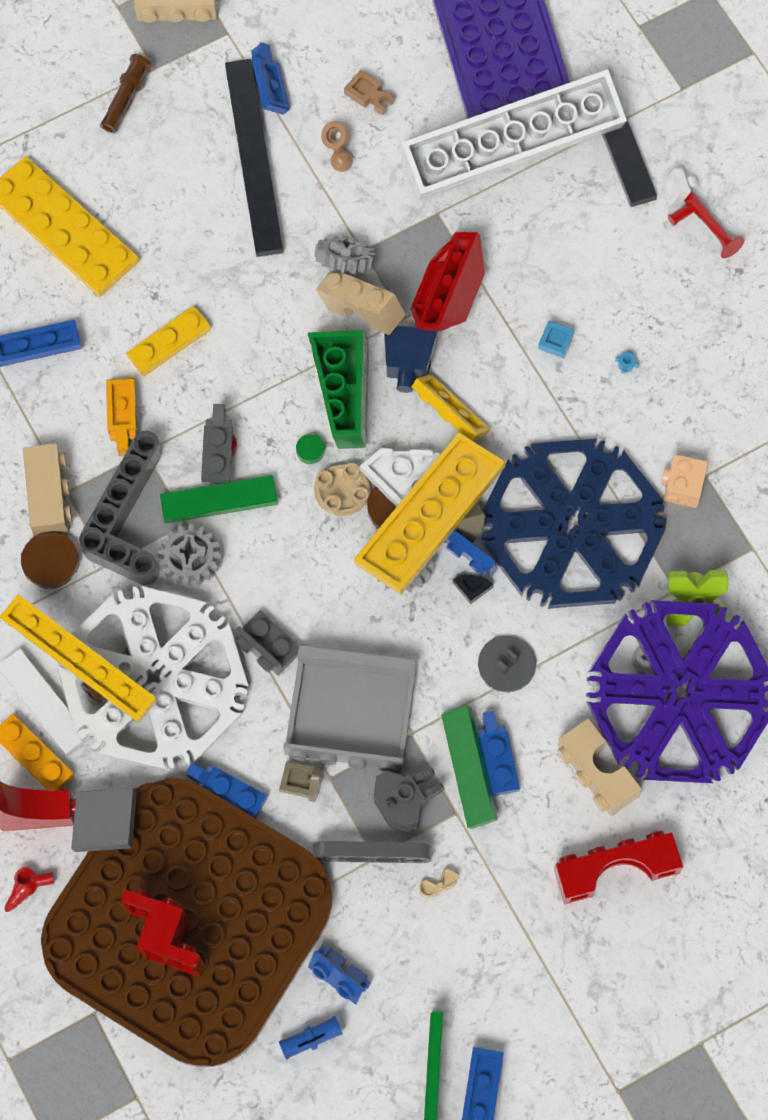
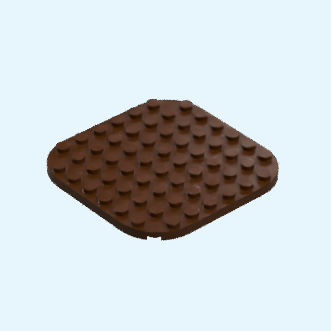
(250, 910)

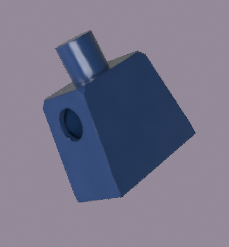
(409, 355)

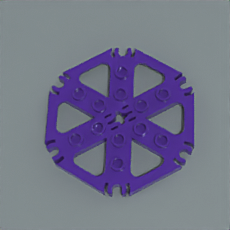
(694, 715)

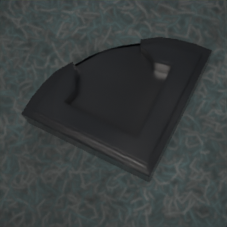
(472, 586)

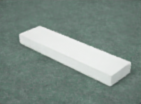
(42, 701)

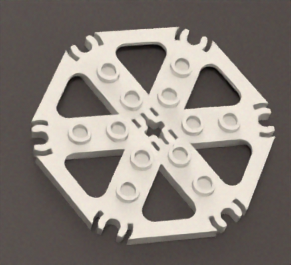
(179, 685)

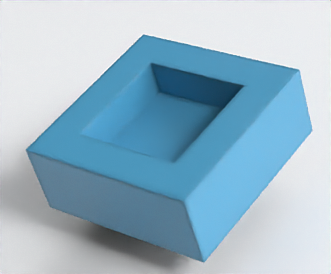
(556, 339)

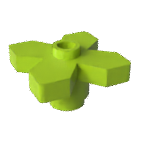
(696, 589)

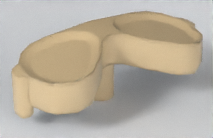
(429, 889)

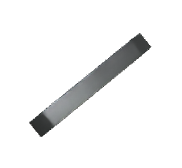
(372, 852)

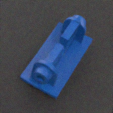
(327, 966)

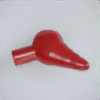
(26, 885)

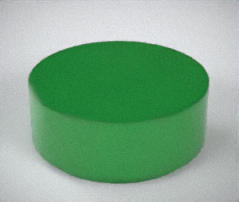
(310, 449)

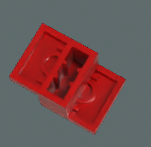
(163, 931)

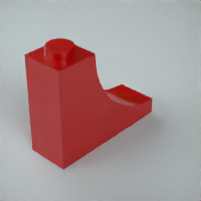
(35, 808)

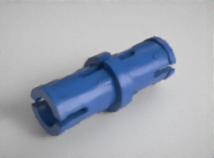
(310, 1037)

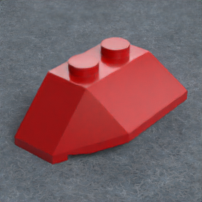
(450, 283)

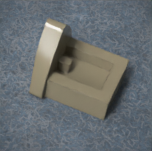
(472, 524)
(301, 780)

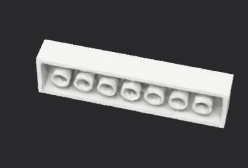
(513, 134)

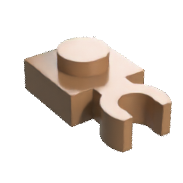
(367, 90)

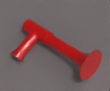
(694, 205)

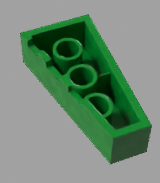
(343, 378)

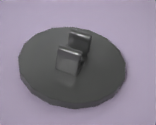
(506, 664)

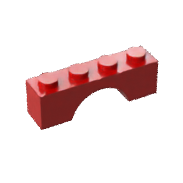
(654, 856)

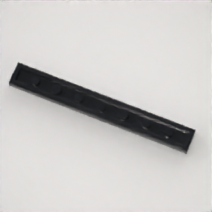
(254, 158)

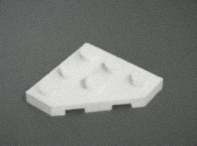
(397, 471)

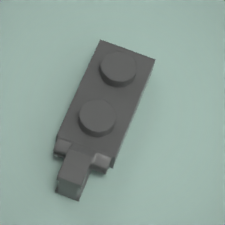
(217, 447)

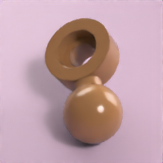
(341, 159)

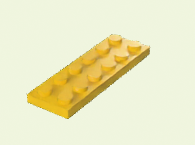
(64, 227)
(429, 513)

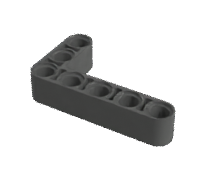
(120, 510)

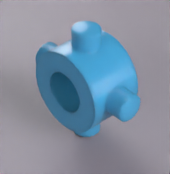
(626, 362)

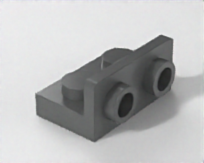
(268, 643)

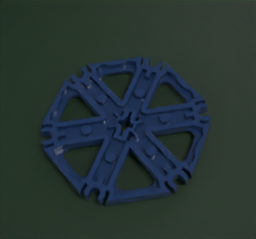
(589, 543)

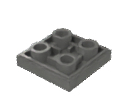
(104, 820)

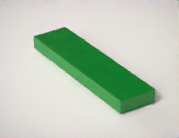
(218, 499)
(469, 767)
(433, 1065)

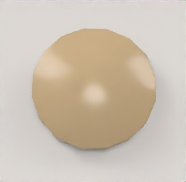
(342, 489)

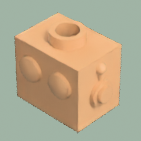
(684, 481)

